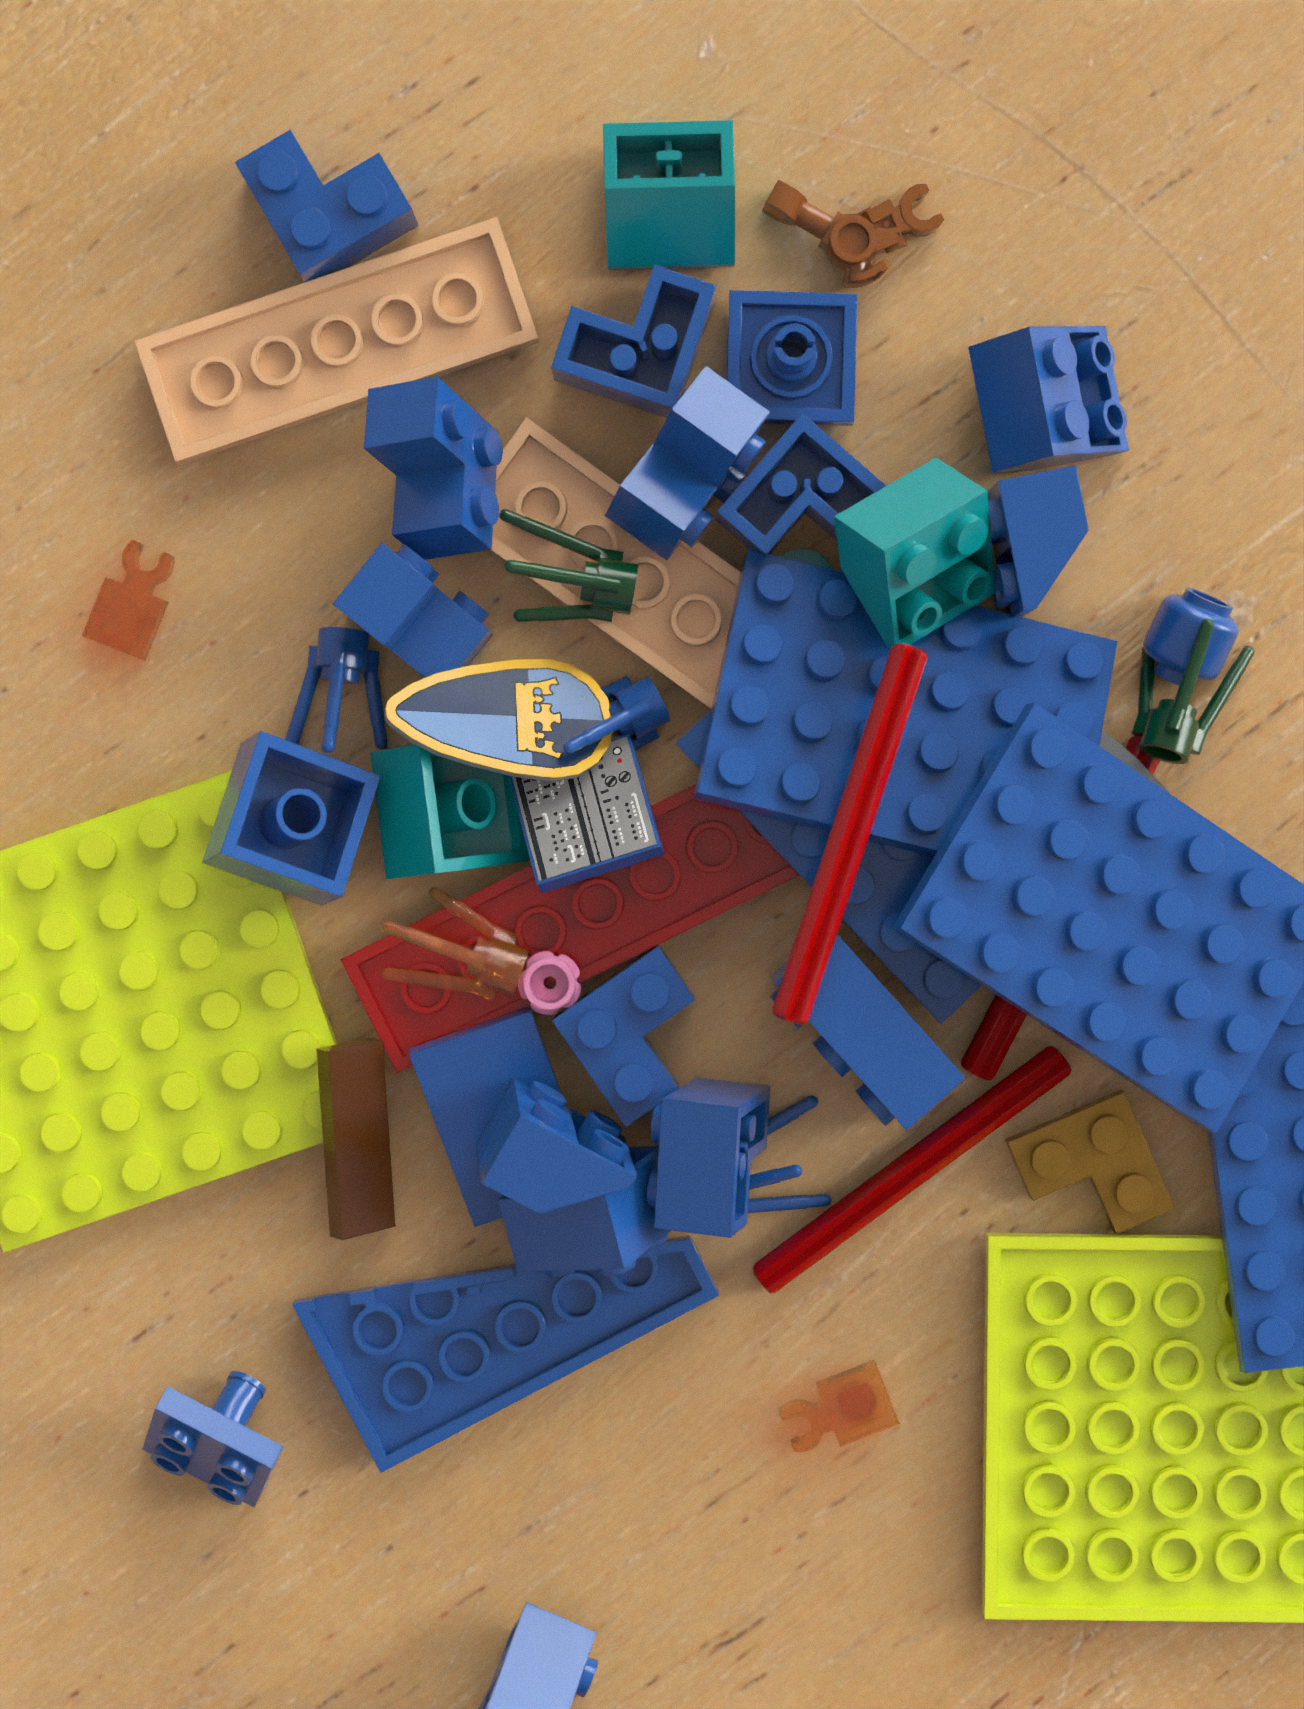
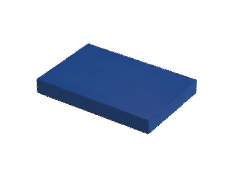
(464, 1083)

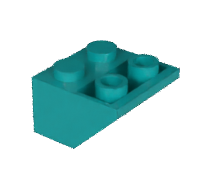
(669, 194)
(918, 551)

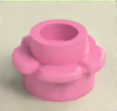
(547, 1000)

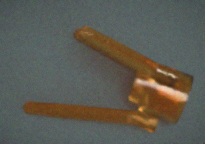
(493, 964)

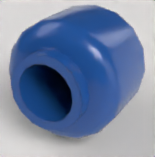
(1177, 627)

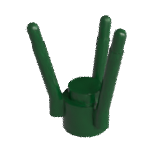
(605, 584)
(1171, 729)

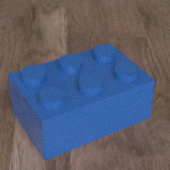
(878, 1040)

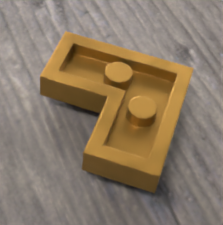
(1097, 1143)

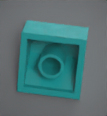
(443, 814)

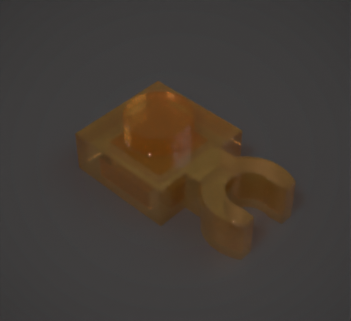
(127, 612)
(851, 1405)

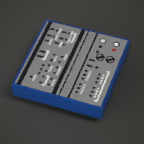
(588, 821)

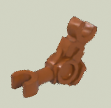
(854, 239)

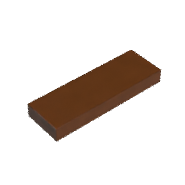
(356, 1138)

